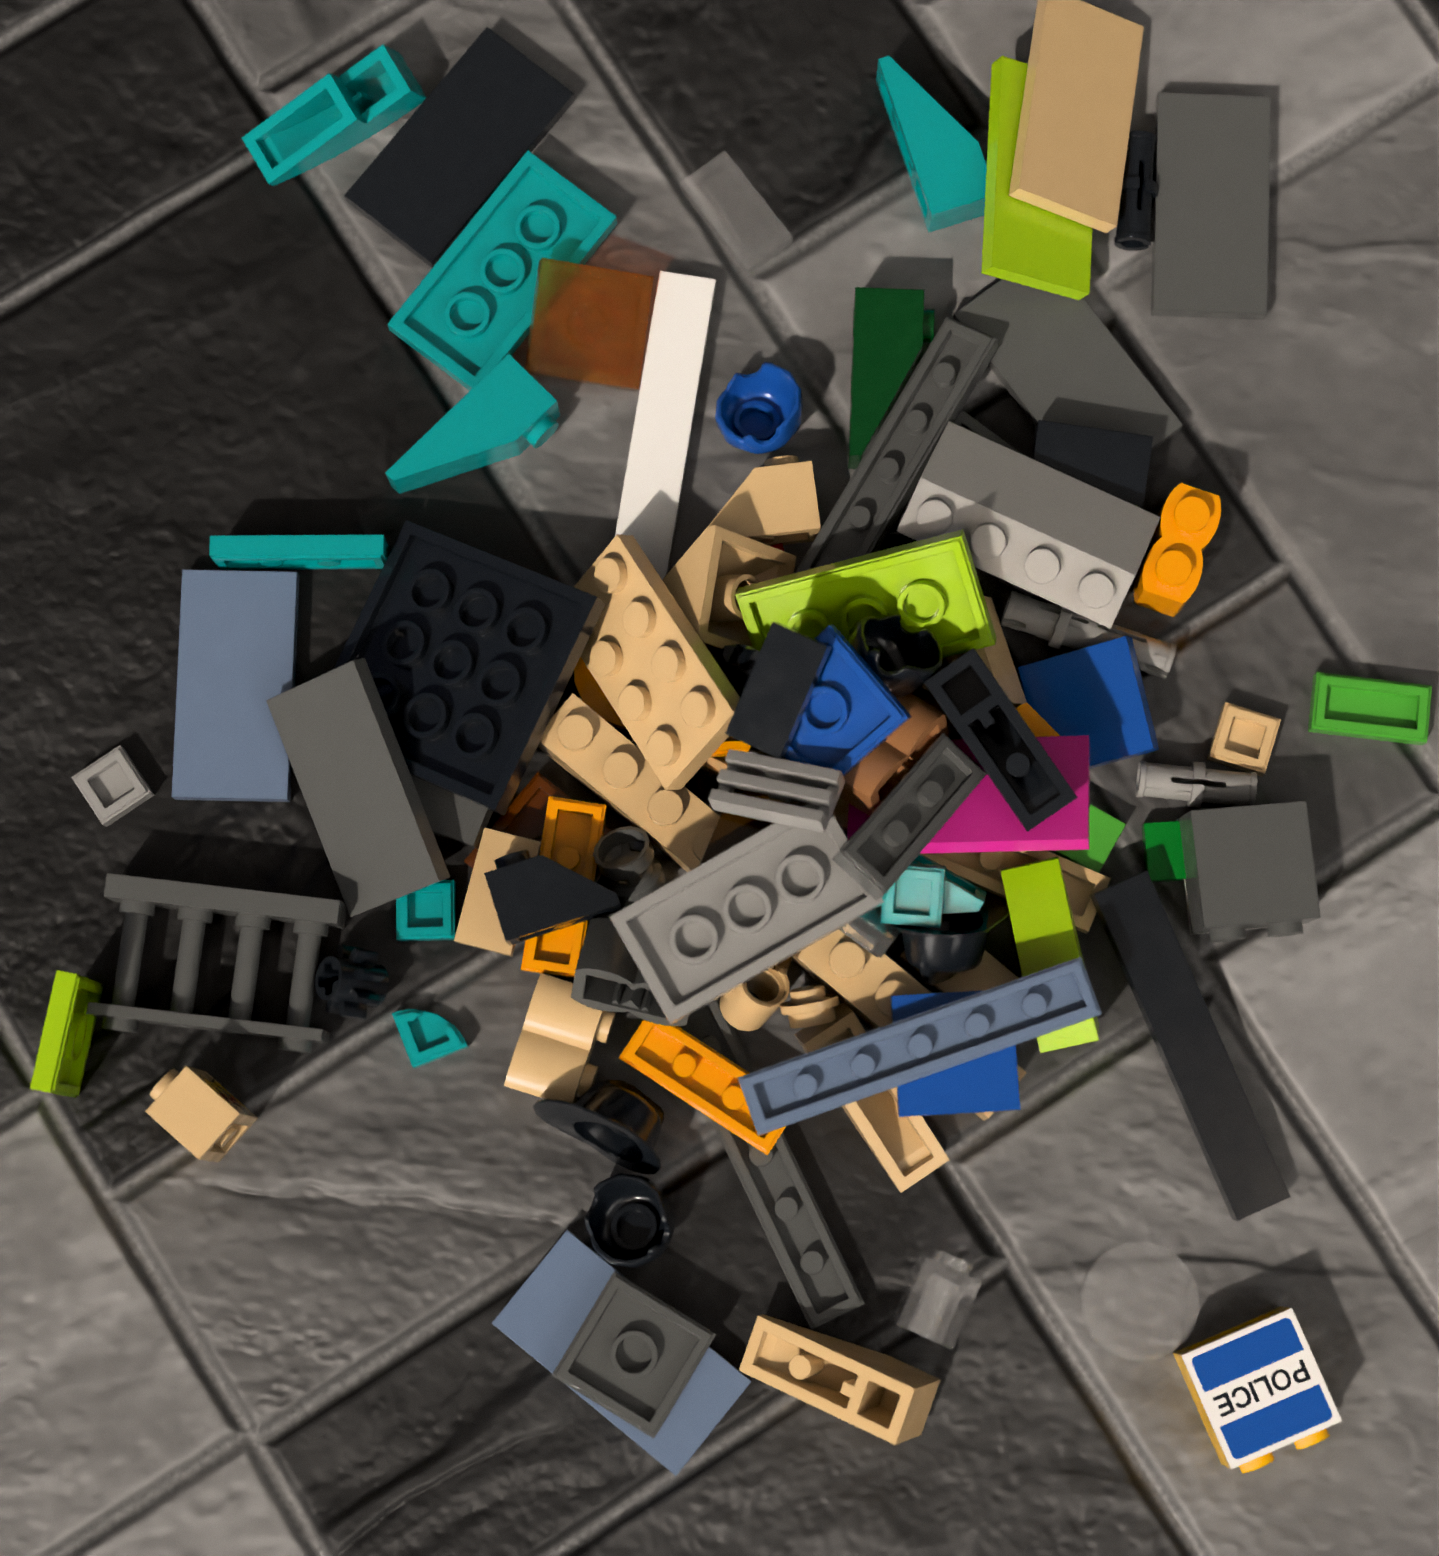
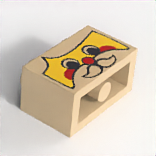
(199, 1113)

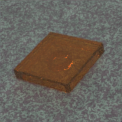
(588, 324)

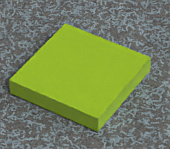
(66, 1035)

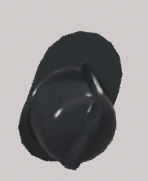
(954, 946)
(613, 1121)

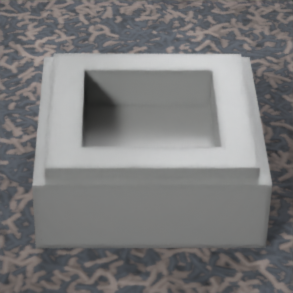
(112, 786)

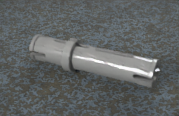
(1078, 632)

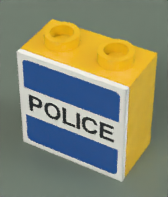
(1258, 1389)

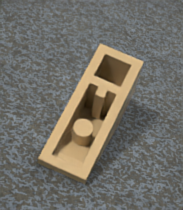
(841, 1378)

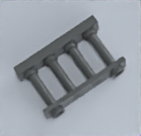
(196, 908)

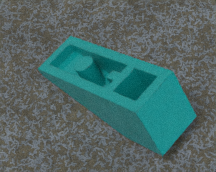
(937, 150)
(486, 426)

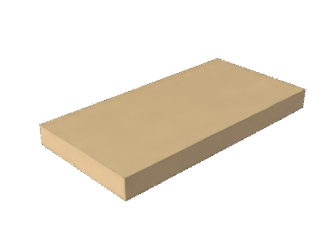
(1077, 112)

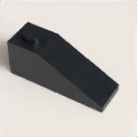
(1000, 739)

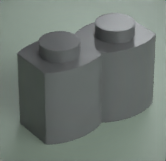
(610, 978)

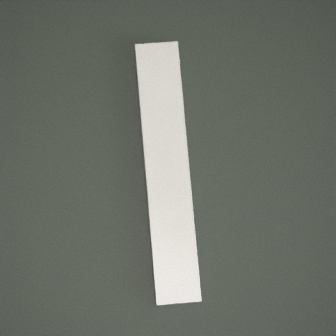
(665, 414)

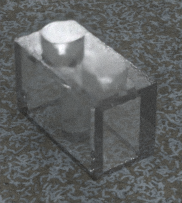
(937, 1298)

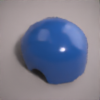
(760, 409)

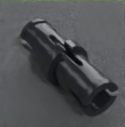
(1137, 193)

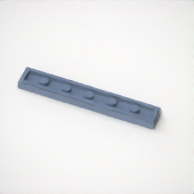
(919, 1046)

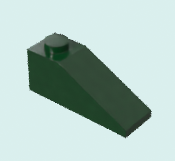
(885, 352)

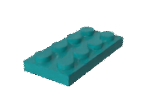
(483, 287)

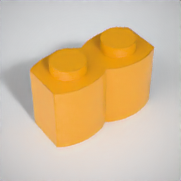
(1176, 558)

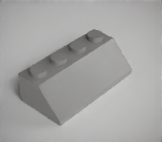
(1031, 523)

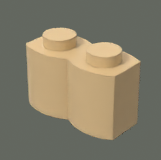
(557, 1043)

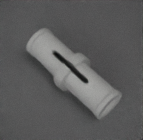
(1232, 786)

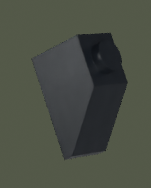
(543, 896)

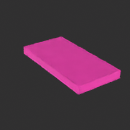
(990, 825)

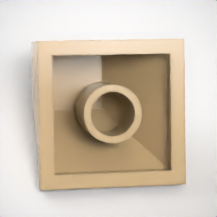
(710, 575)

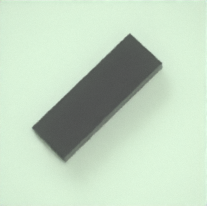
(909, 817)

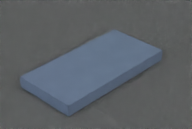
(232, 659)
(552, 1309)

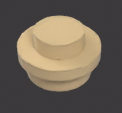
(810, 1006)

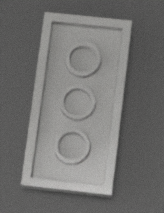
(740, 915)

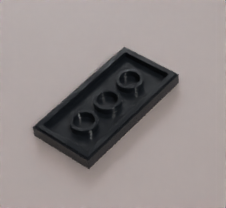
(459, 146)

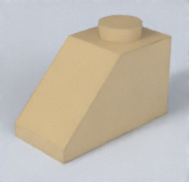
(774, 504)

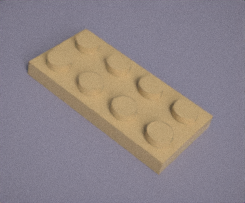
(655, 665)

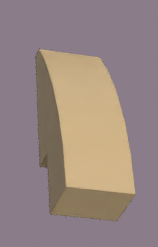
(900, 1144)

